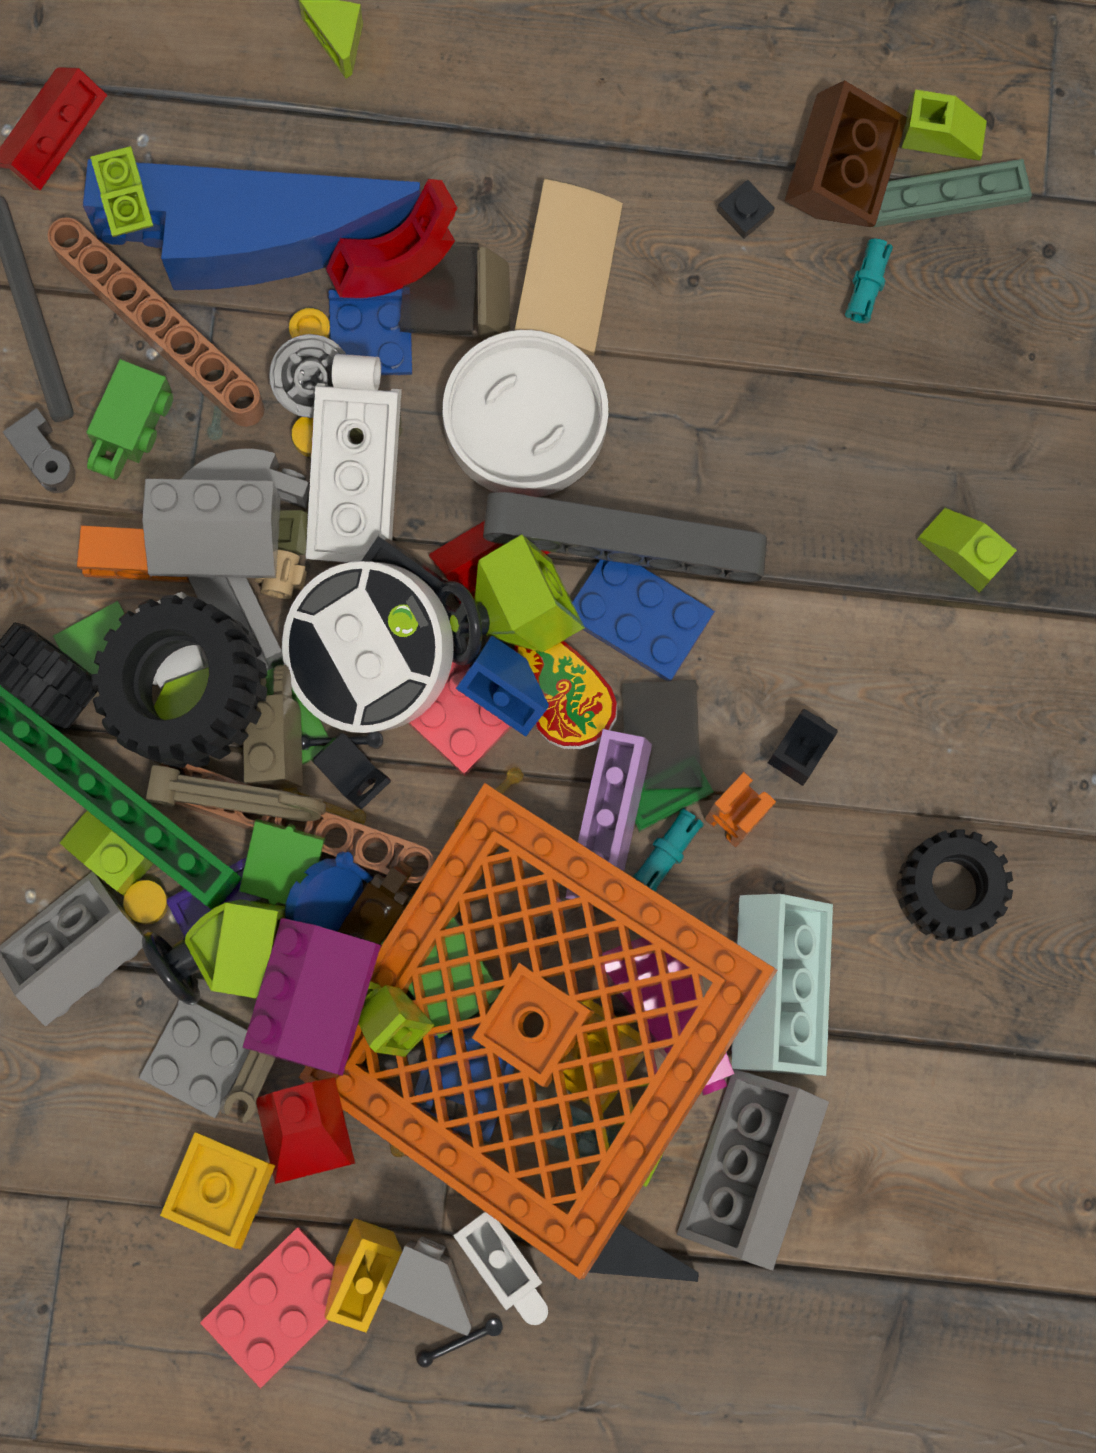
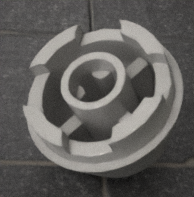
(299, 368)

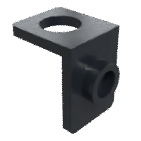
(350, 771)

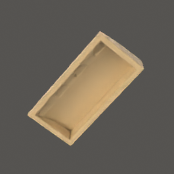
(569, 264)

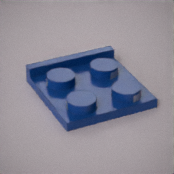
(372, 329)

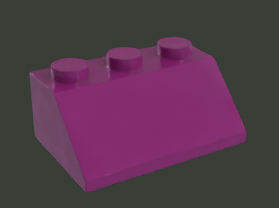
(311, 996)

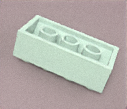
(791, 1018)

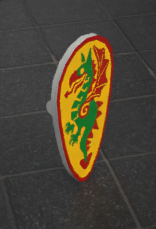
(576, 695)

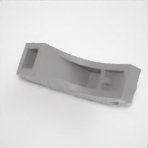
(257, 466)

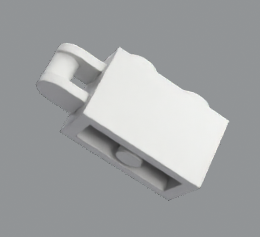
(503, 1267)

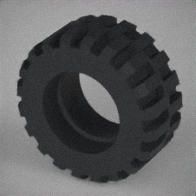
(131, 664)

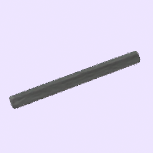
(32, 319)

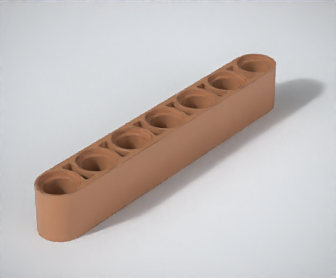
(148, 305)
(357, 840)

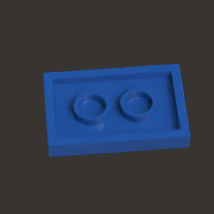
(641, 616)

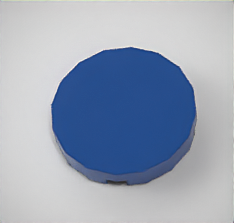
(324, 895)

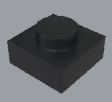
(745, 209)

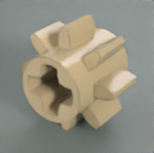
(288, 577)

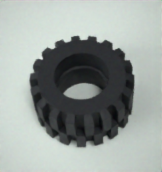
(43, 676)
(985, 869)

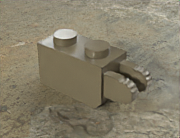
(275, 743)

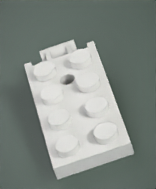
(352, 482)

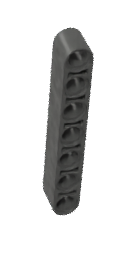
(626, 537)

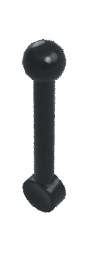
(374, 740)
(492, 1327)

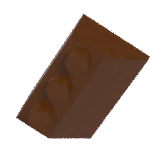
(846, 156)

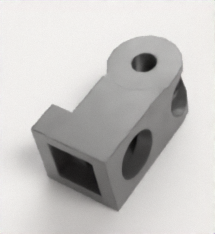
(47, 464)

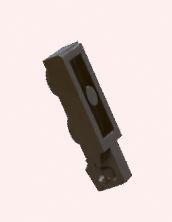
(379, 906)

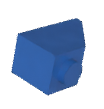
(505, 686)

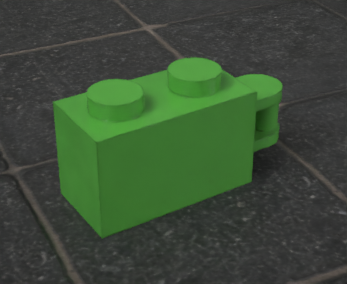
(127, 418)

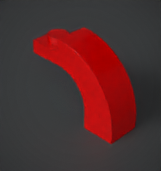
(400, 257)

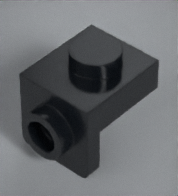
(803, 746)

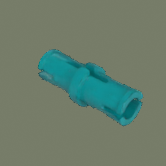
(868, 281)
(668, 849)

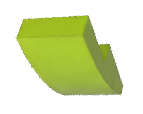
(122, 191)

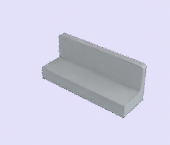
(238, 600)

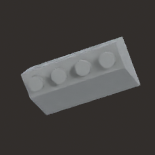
(753, 1168)

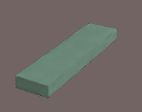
(954, 192)

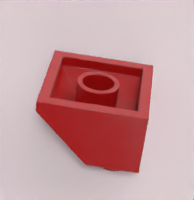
(305, 1130)

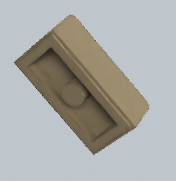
(492, 294)

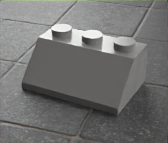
(211, 528)
(69, 949)
(430, 1286)

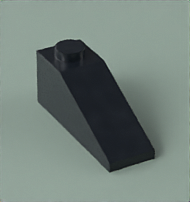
(634, 1256)

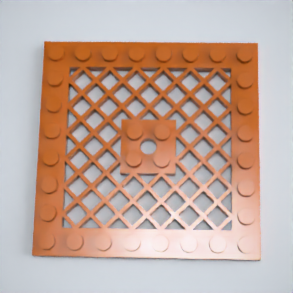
(738, 980)

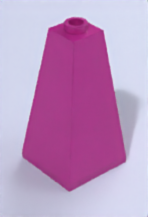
(654, 998)

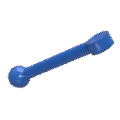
(344, 860)

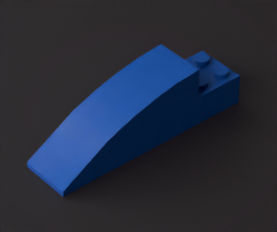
(252, 225)

